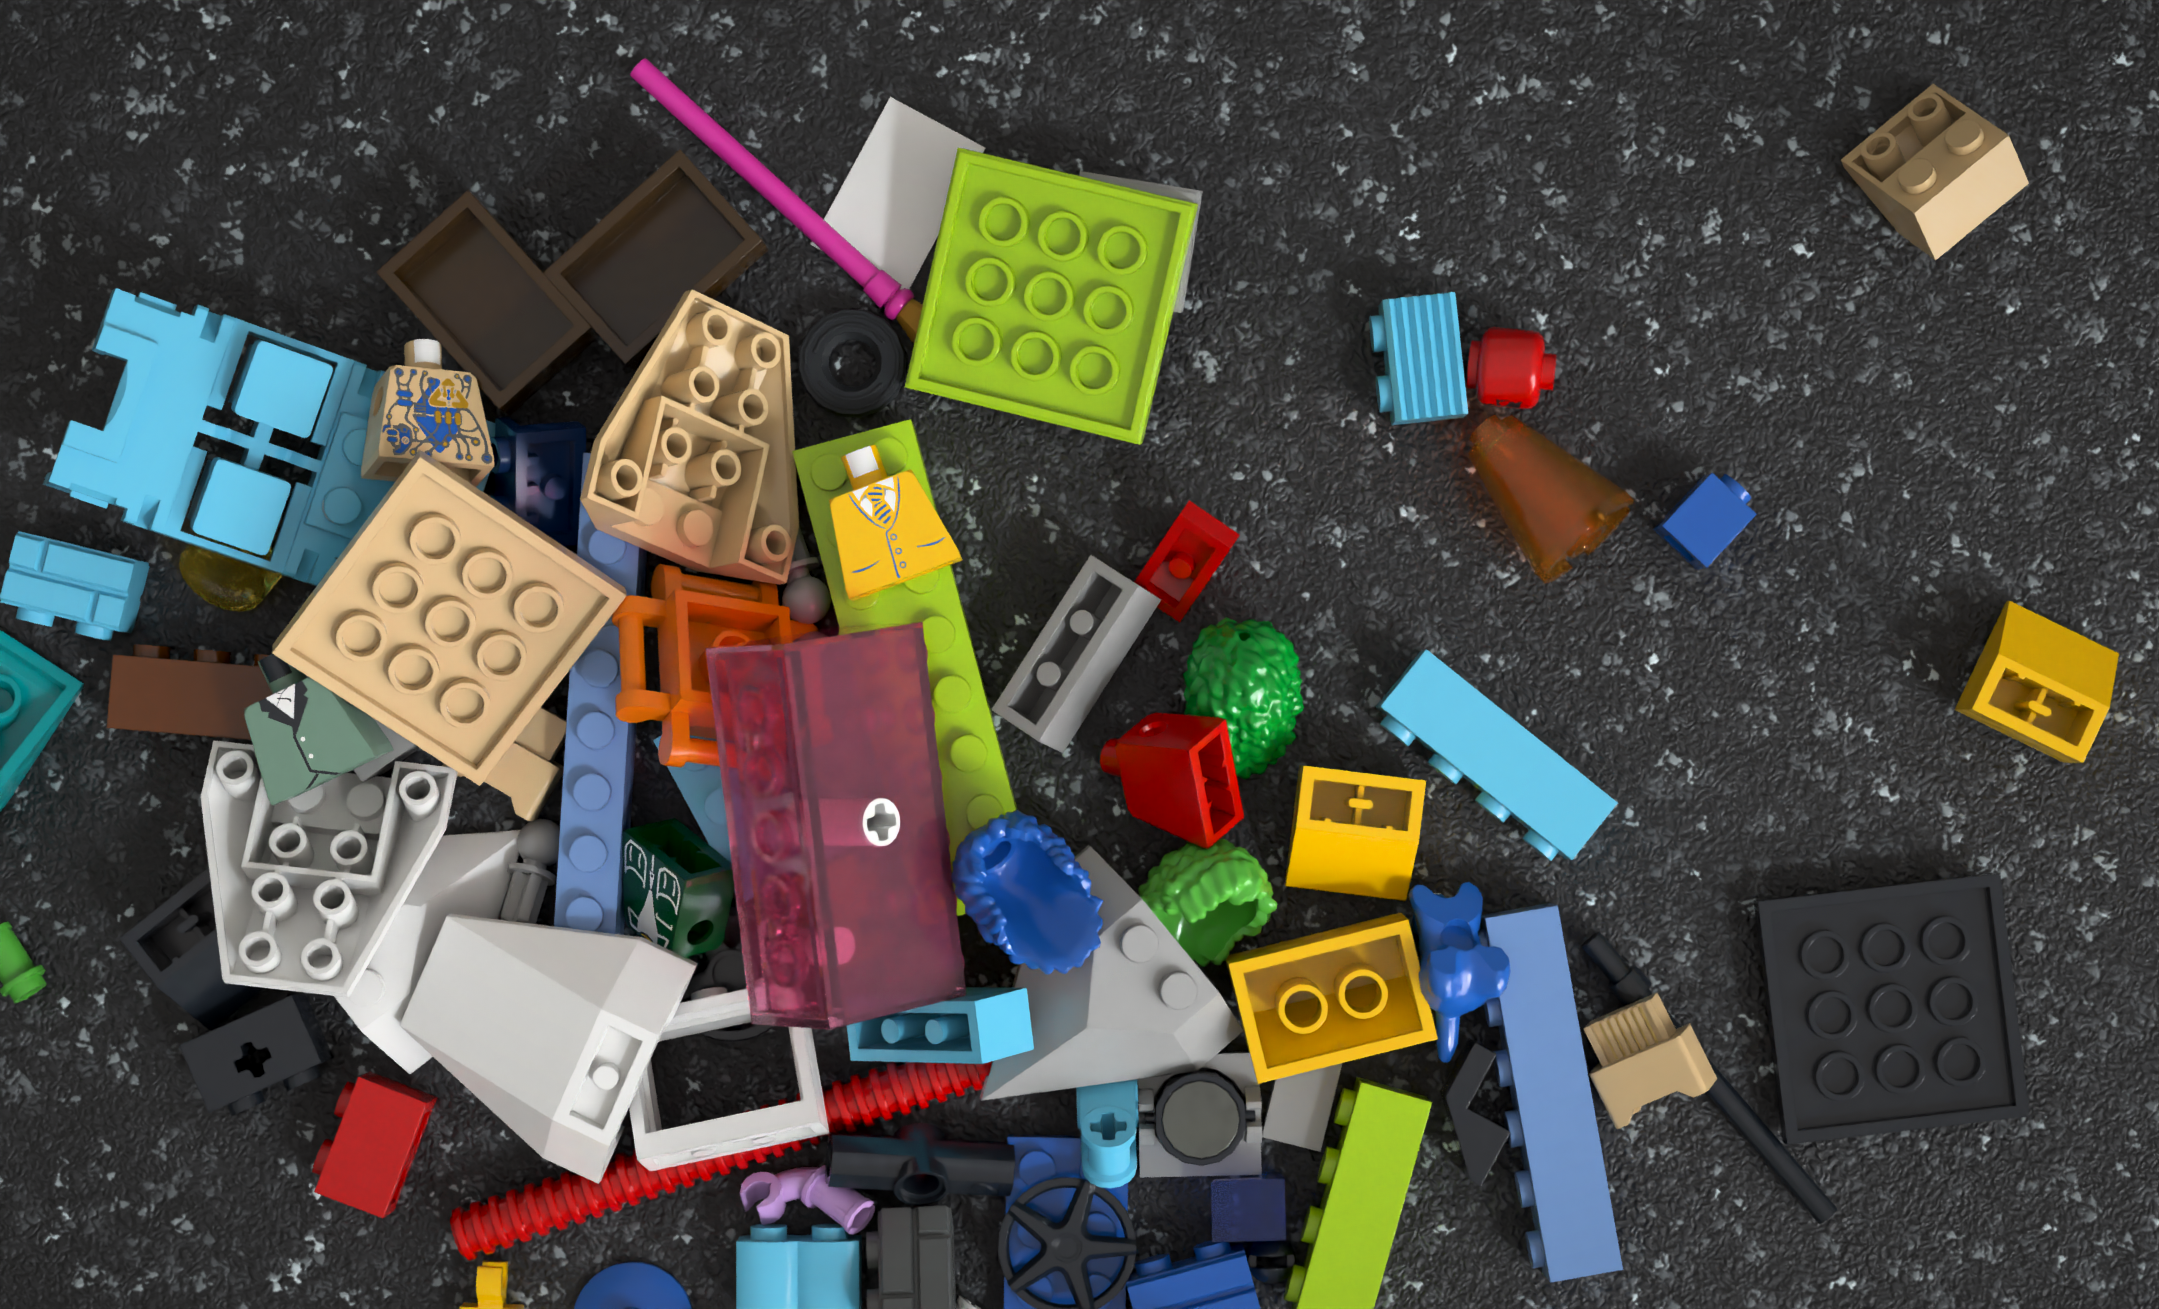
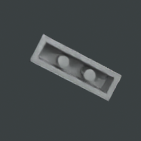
(1076, 654)

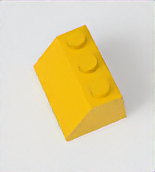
(1330, 997)

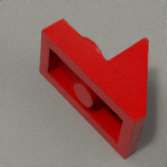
(1186, 559)

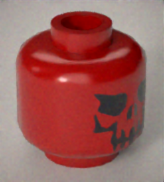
(1510, 368)

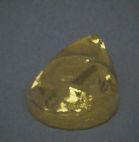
(225, 580)

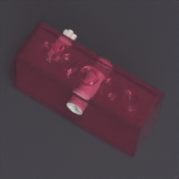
(836, 824)

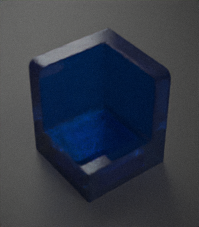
(1248, 1208)

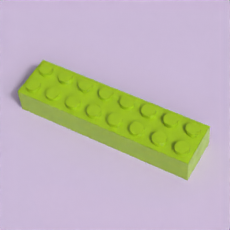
(966, 737)

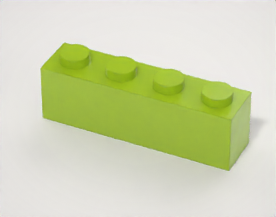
(1361, 1198)

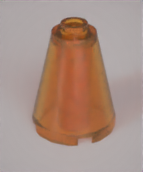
(1545, 495)

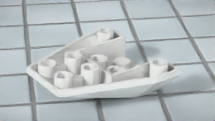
(317, 877)
(548, 1026)

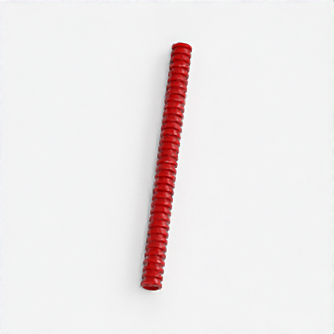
(628, 1180)

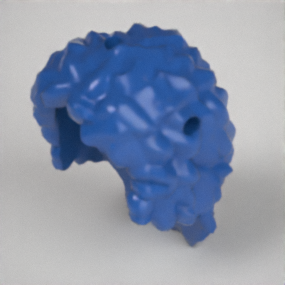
(1028, 893)

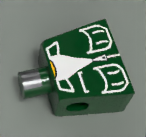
(675, 887)

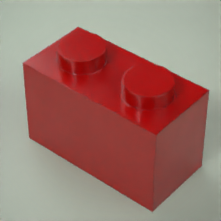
(373, 1143)

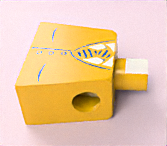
(886, 527)

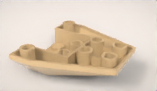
(703, 448)

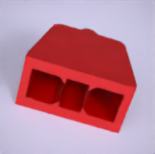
(1178, 775)

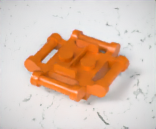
(689, 618)

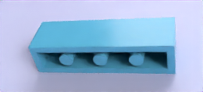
(1496, 756)

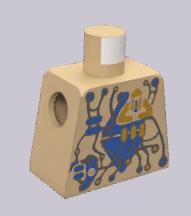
(428, 412)

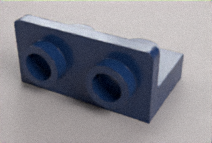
(541, 474)

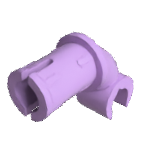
(808, 1184)

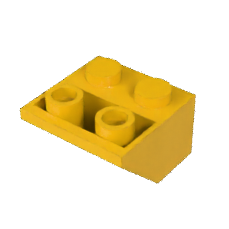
(2041, 684)
(1354, 832)

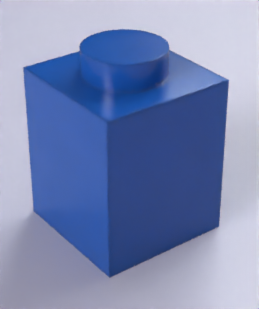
(1706, 519)

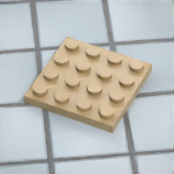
(449, 618)

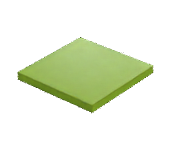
(1050, 295)

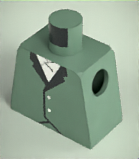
(307, 733)

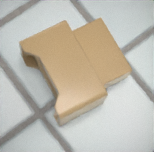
(528, 766)
(1644, 1058)

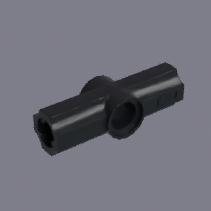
(919, 1164)

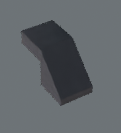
(1475, 1135)

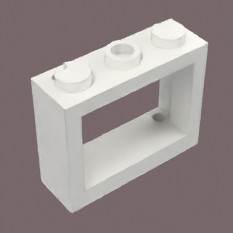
(736, 1133)

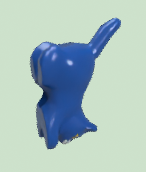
(1454, 966)

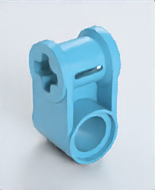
(1108, 1132)

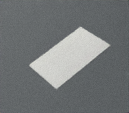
(898, 190)

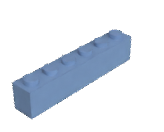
(1550, 1098)

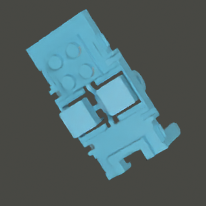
(148, 454)

